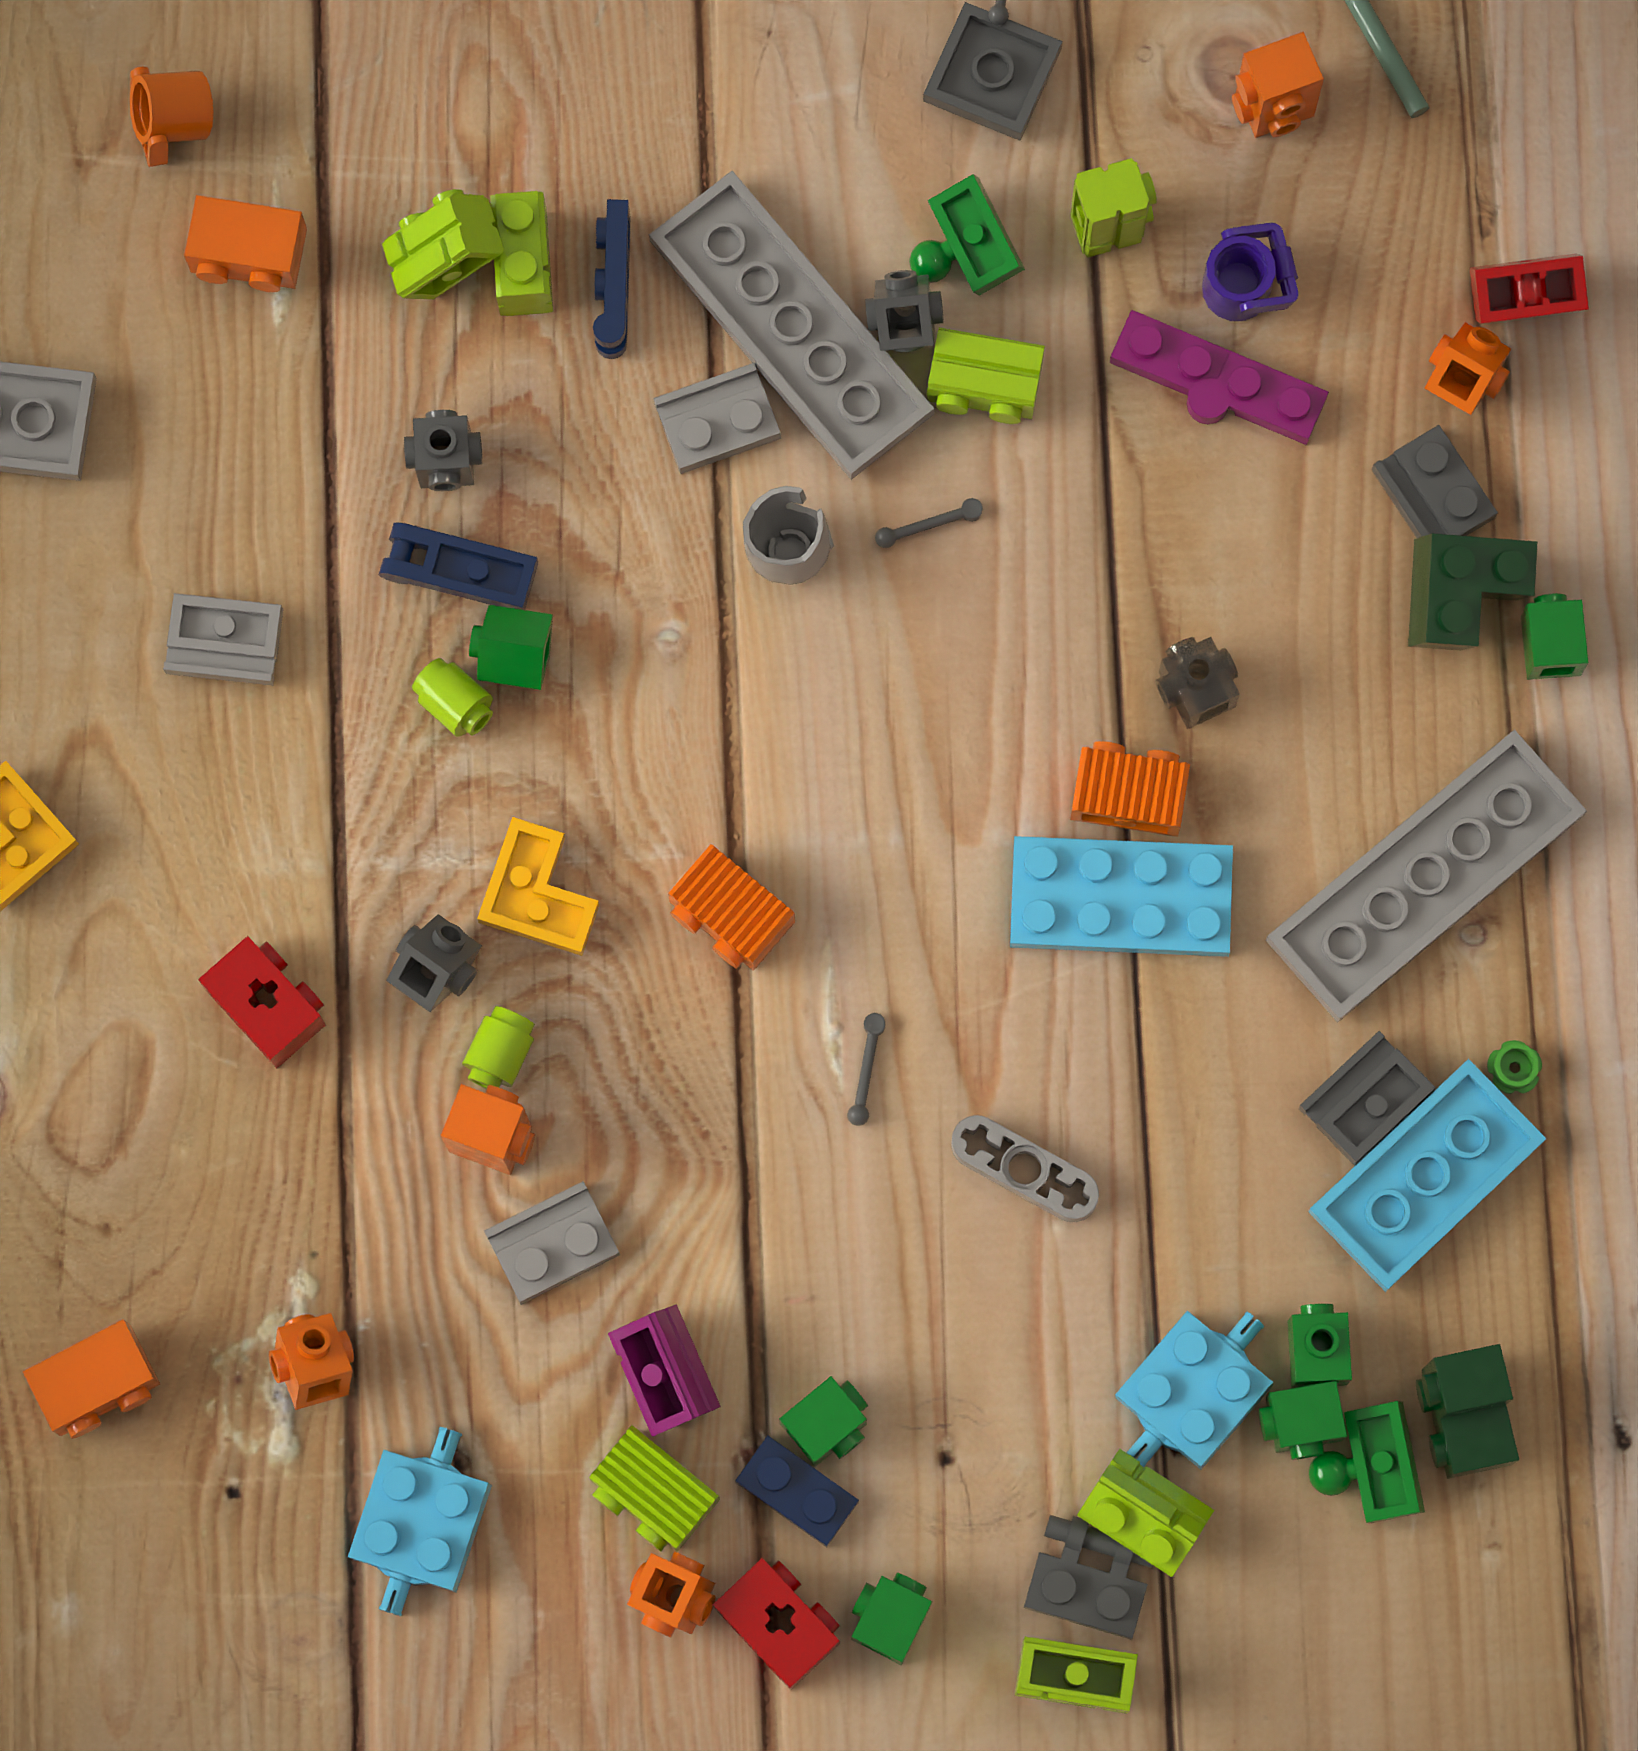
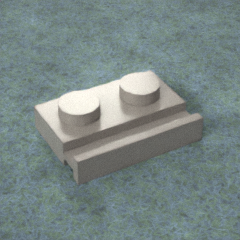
(717, 418)
(223, 639)
(552, 1242)

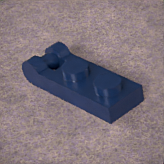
(613, 281)
(460, 567)

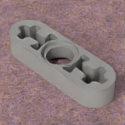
(982, 1159)

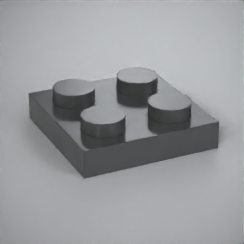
(992, 72)

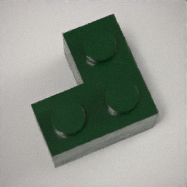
(1452, 578)
(1469, 1411)

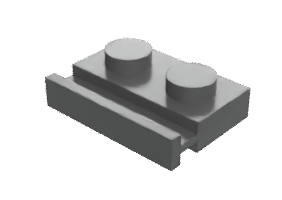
(1434, 487)
(1367, 1098)

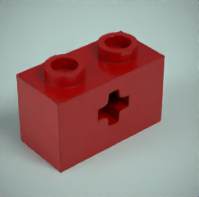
(1529, 288)
(234, 987)
(746, 1611)

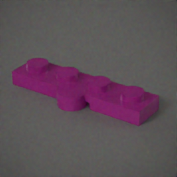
(1218, 379)

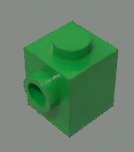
(1554, 637)
(512, 646)
(1319, 1346)
(1303, 1419)
(827, 1421)
(890, 1616)

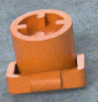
(169, 110)

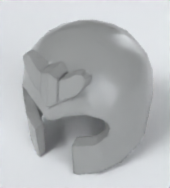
(784, 538)

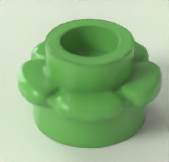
(1525, 1057)

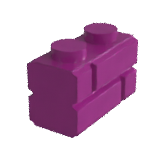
(664, 1370)

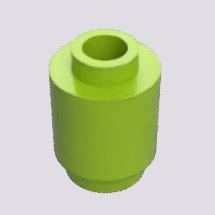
(453, 697)
(499, 1048)

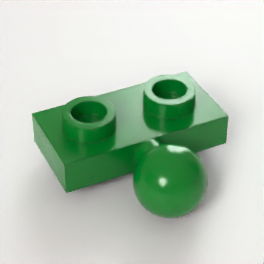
(973, 238)
(1380, 1463)

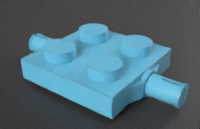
(1194, 1389)
(419, 1521)

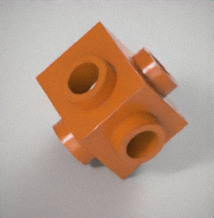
(1468, 367)
(312, 1359)
(653, 1589)

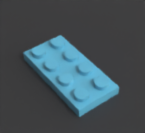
(1121, 896)
(1426, 1175)

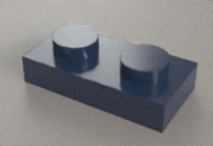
(797, 1491)

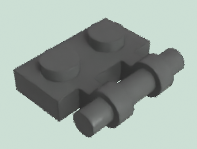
(1084, 1593)

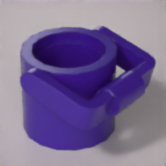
(1243, 273)

